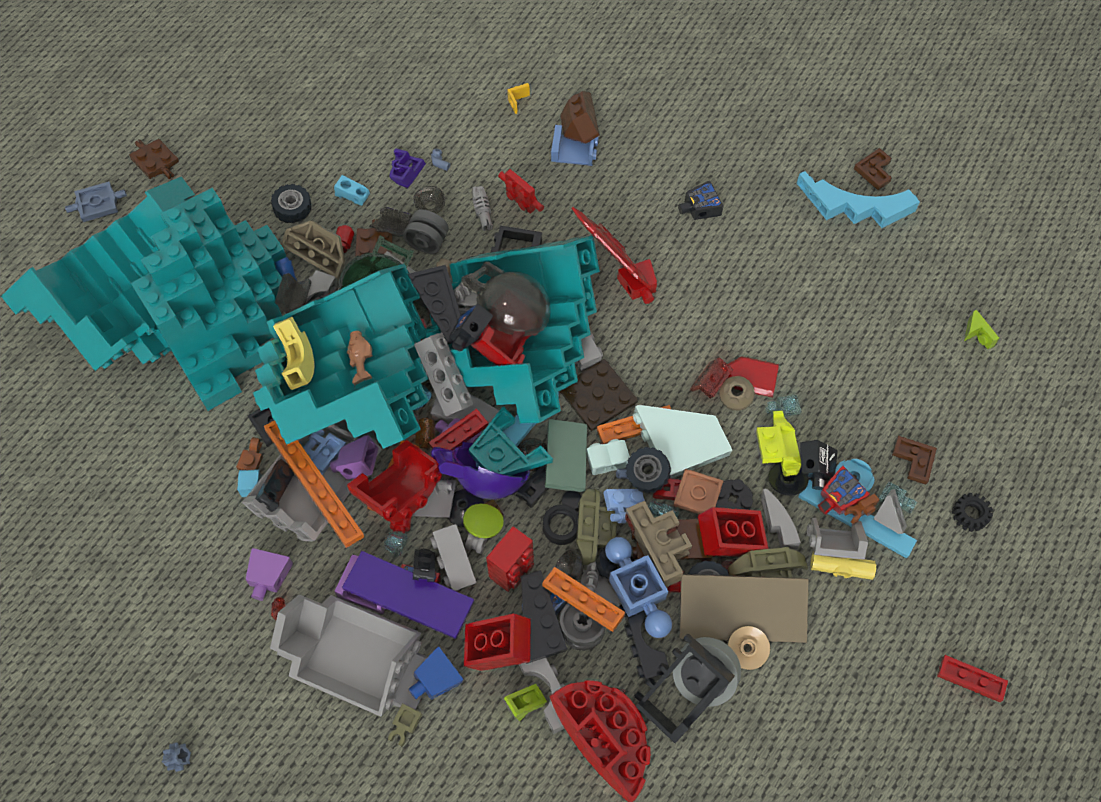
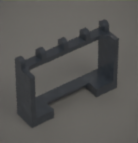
(657, 717)

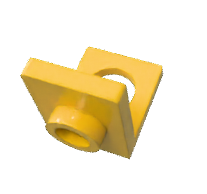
(517, 93)

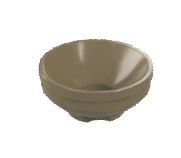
(736, 402)

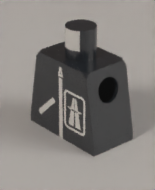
(818, 462)

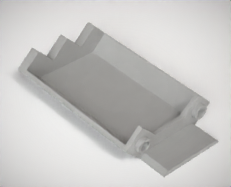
(296, 507)

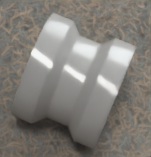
(475, 543)

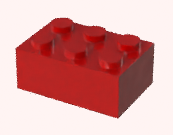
(731, 531)
(511, 559)
(497, 642)

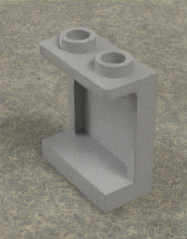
(838, 542)

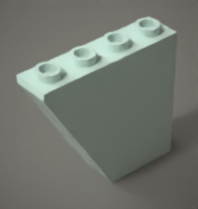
(683, 436)

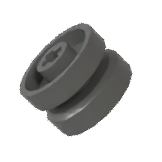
(426, 231)
(577, 635)

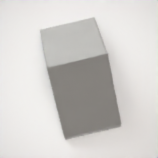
(891, 514)

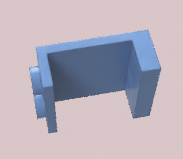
(572, 151)

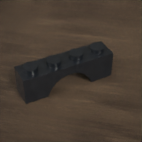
(648, 658)

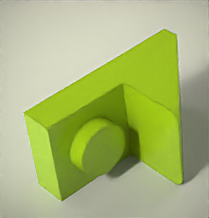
(979, 327)
(525, 701)

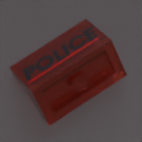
(712, 377)

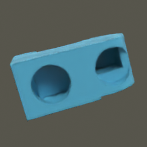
(351, 190)

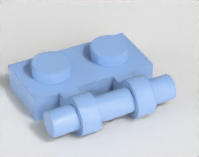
(326, 451)
(619, 500)

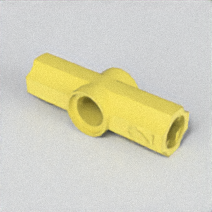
(844, 566)

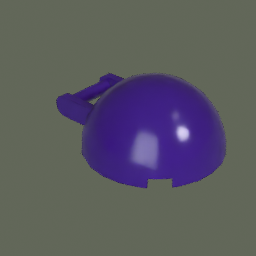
(477, 480)

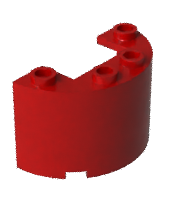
(500, 346)
(402, 486)

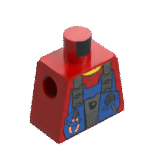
(841, 492)

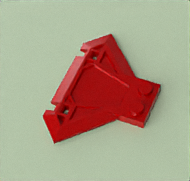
(612, 245)

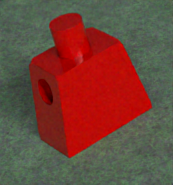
(636, 288)

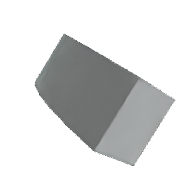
(779, 521)

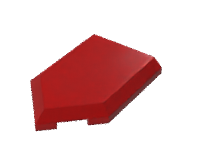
(759, 373)

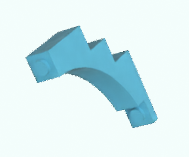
(833, 201)

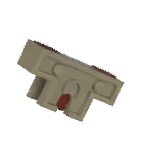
(659, 540)

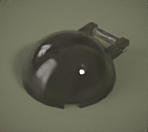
(512, 298)

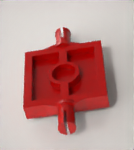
(520, 191)

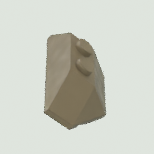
(316, 246)

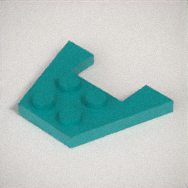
(499, 454)

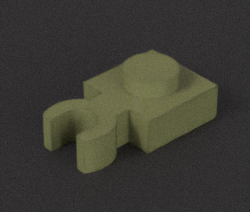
(406, 721)

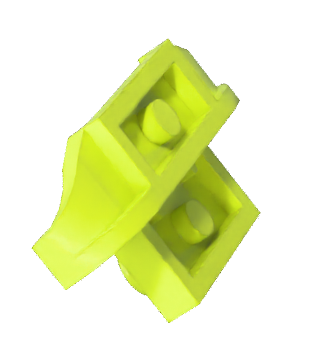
(779, 444)

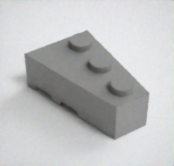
(453, 558)

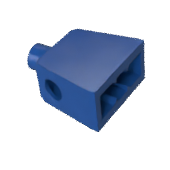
(435, 676)

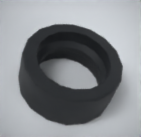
(555, 538)

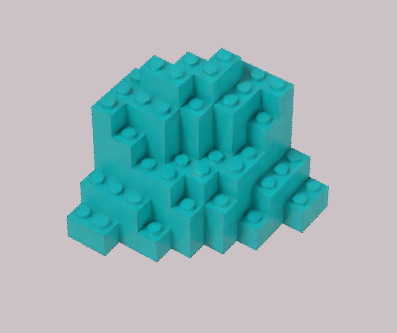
(92, 286)
(212, 293)
(388, 320)
(552, 353)

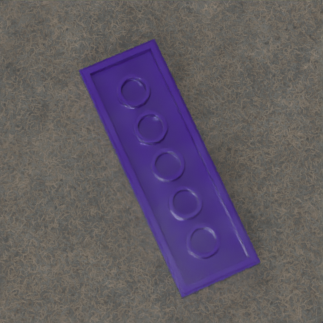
(414, 599)

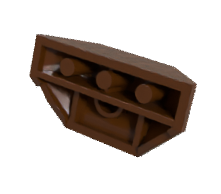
(579, 118)

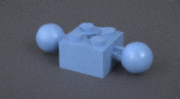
(635, 599)

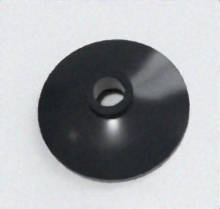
(797, 484)
(460, 497)

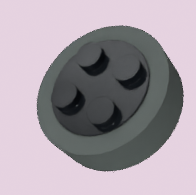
(696, 680)

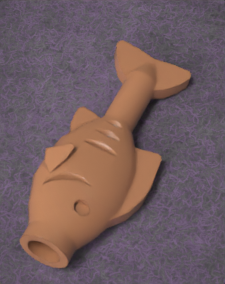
(358, 351)

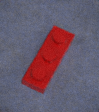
(460, 431)
(972, 678)

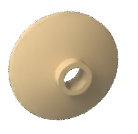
(759, 647)

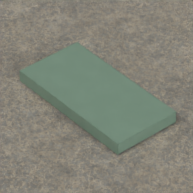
(568, 449)

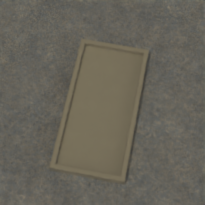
(723, 603)

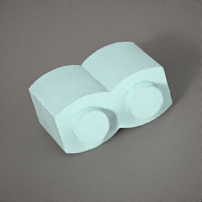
(607, 457)

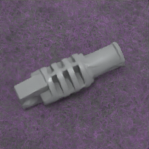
(482, 207)

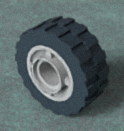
(291, 203)

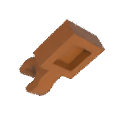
(251, 459)
(864, 507)

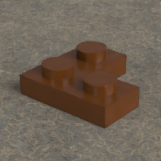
(871, 168)
(919, 454)

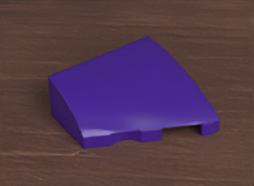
(401, 172)

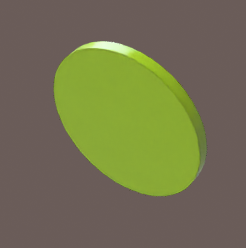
(483, 520)

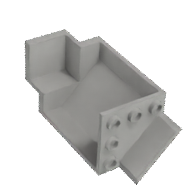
(349, 652)

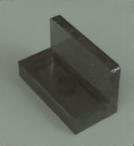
(292, 293)

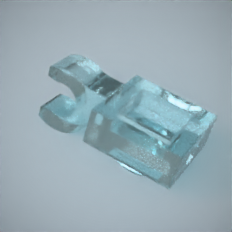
(787, 404)
(906, 503)

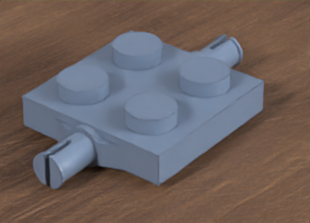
(96, 201)

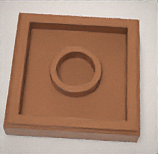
(697, 492)

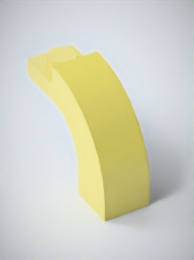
(299, 354)

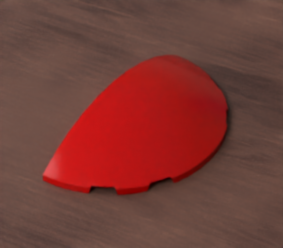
(606, 732)

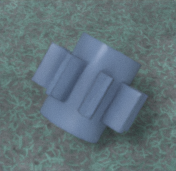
(176, 757)

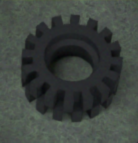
(963, 519)

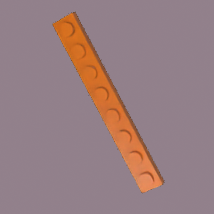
(317, 487)

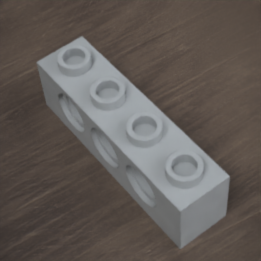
(443, 374)

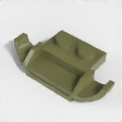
(593, 525)
(768, 563)

